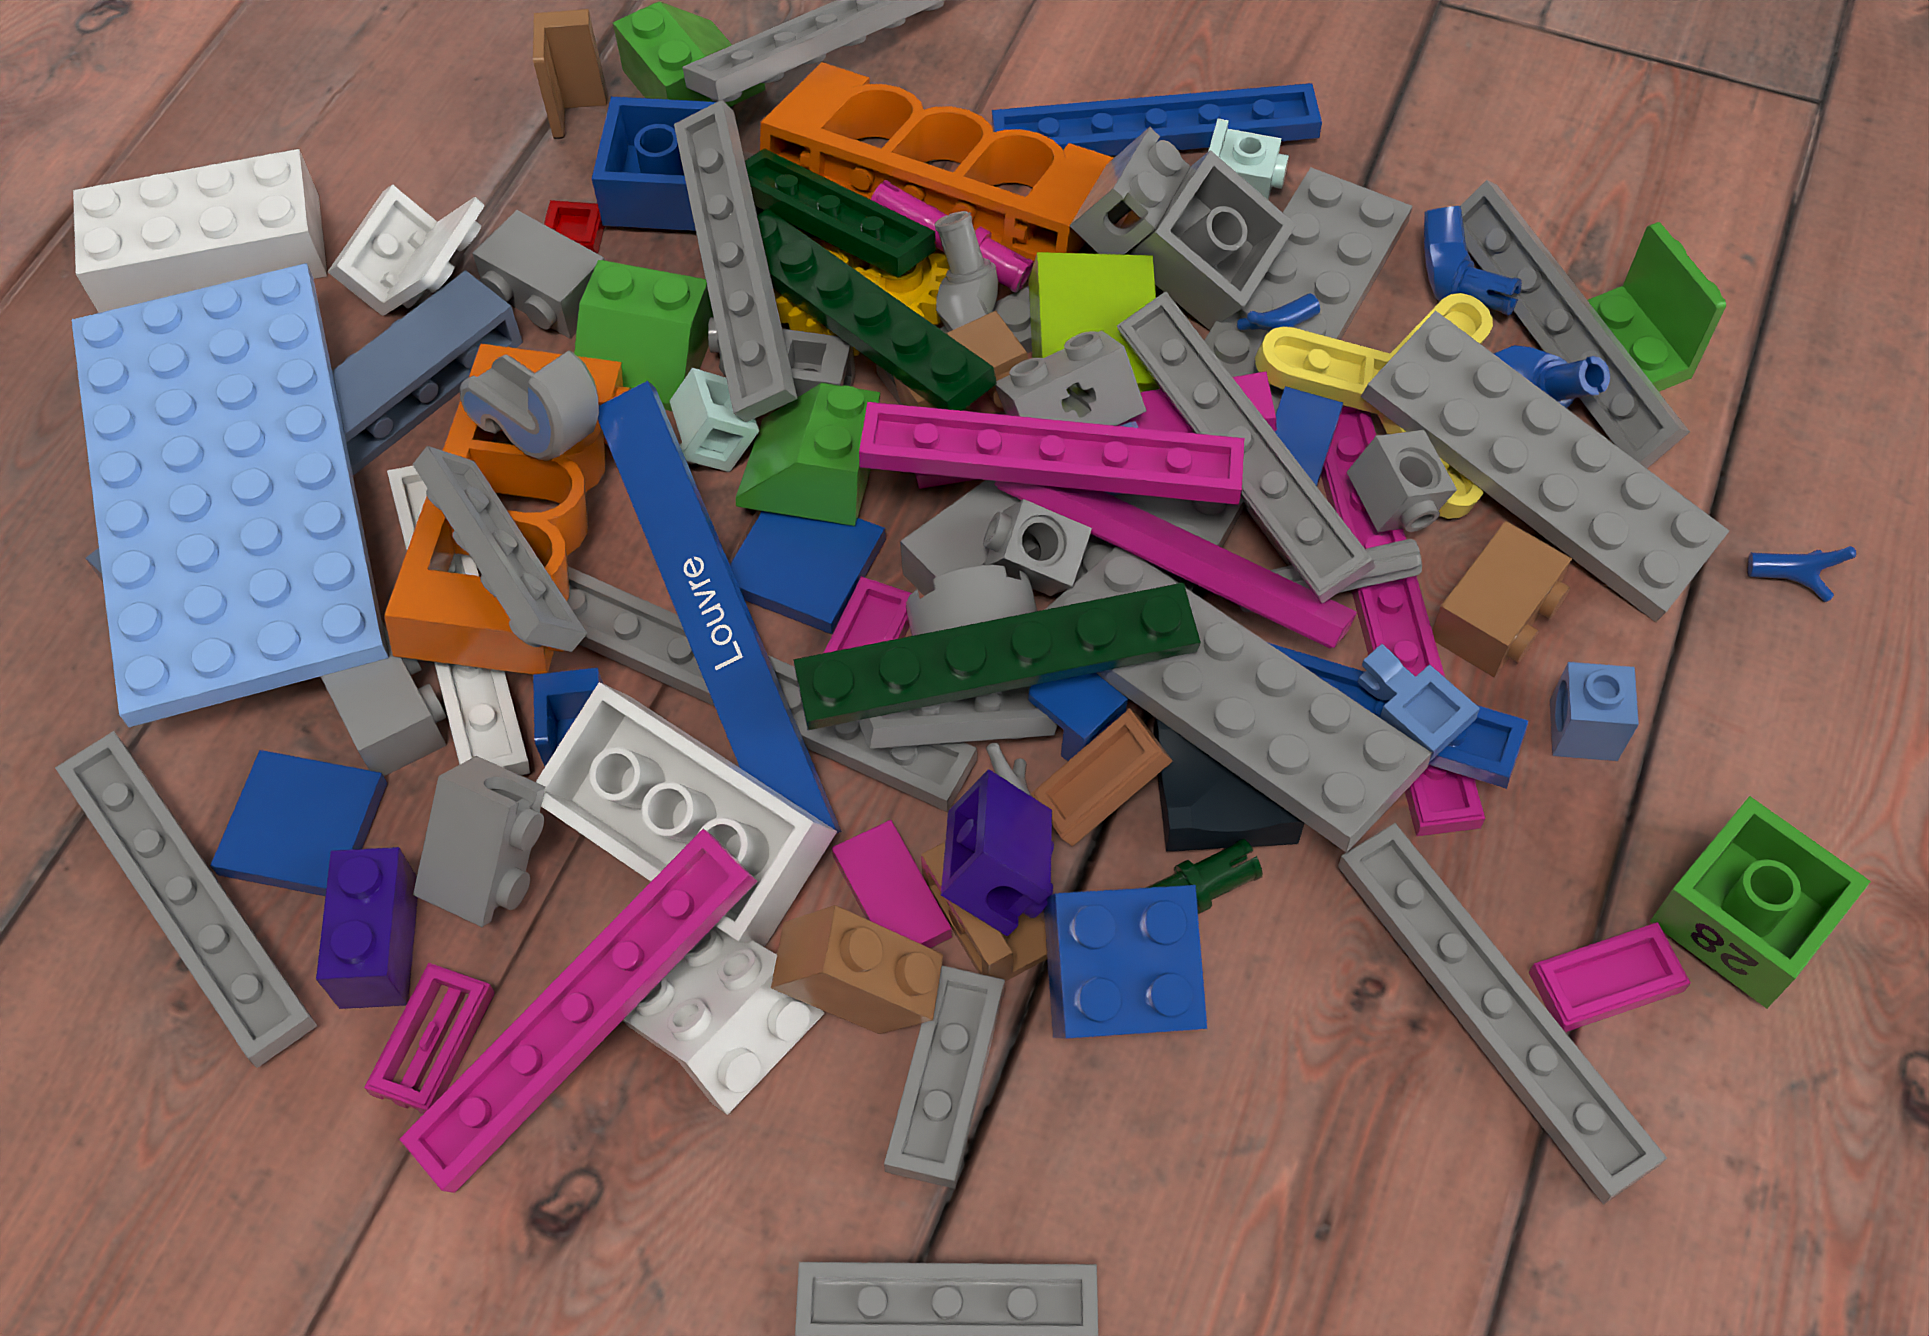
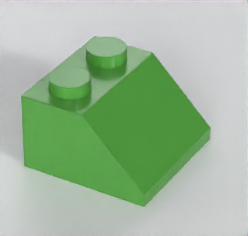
(660, 42)
(647, 322)
(810, 457)

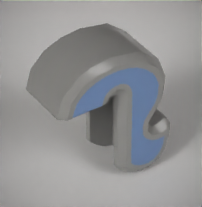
(538, 410)

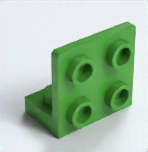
(1663, 309)

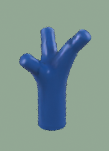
(1286, 315)
(1799, 567)

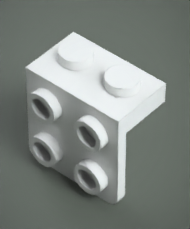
(403, 250)
(723, 1017)

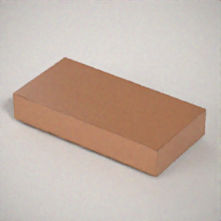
(1102, 777)

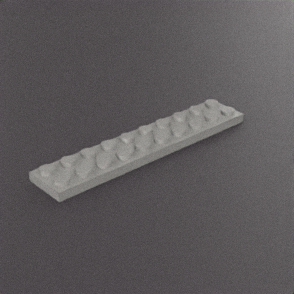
(1336, 256)

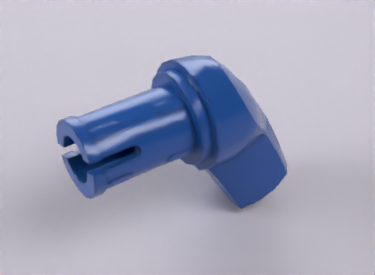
(1452, 269)
(1557, 377)

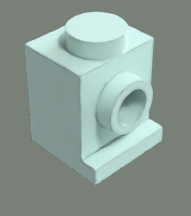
(1251, 156)
(707, 422)

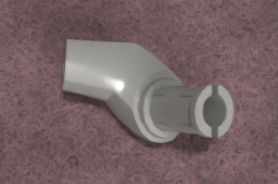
(971, 281)

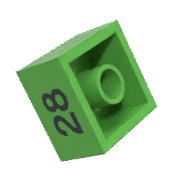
(1759, 902)

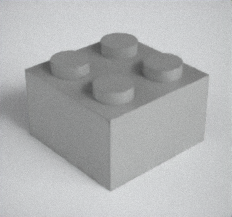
(1214, 241)

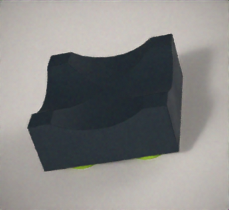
(1211, 805)

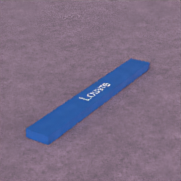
(709, 600)

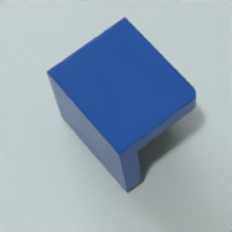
(557, 704)
(1080, 707)

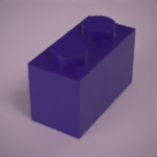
(368, 928)

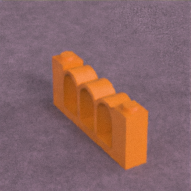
(835, 107)
(452, 614)

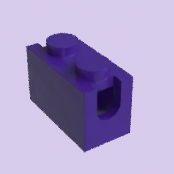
(998, 853)

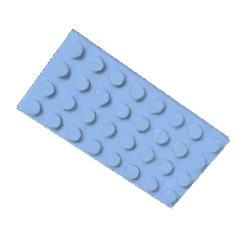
(223, 496)

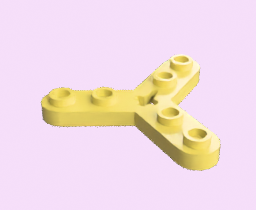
(1344, 369)

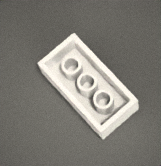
(196, 229)
(652, 788)

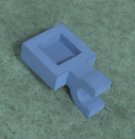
(1420, 706)

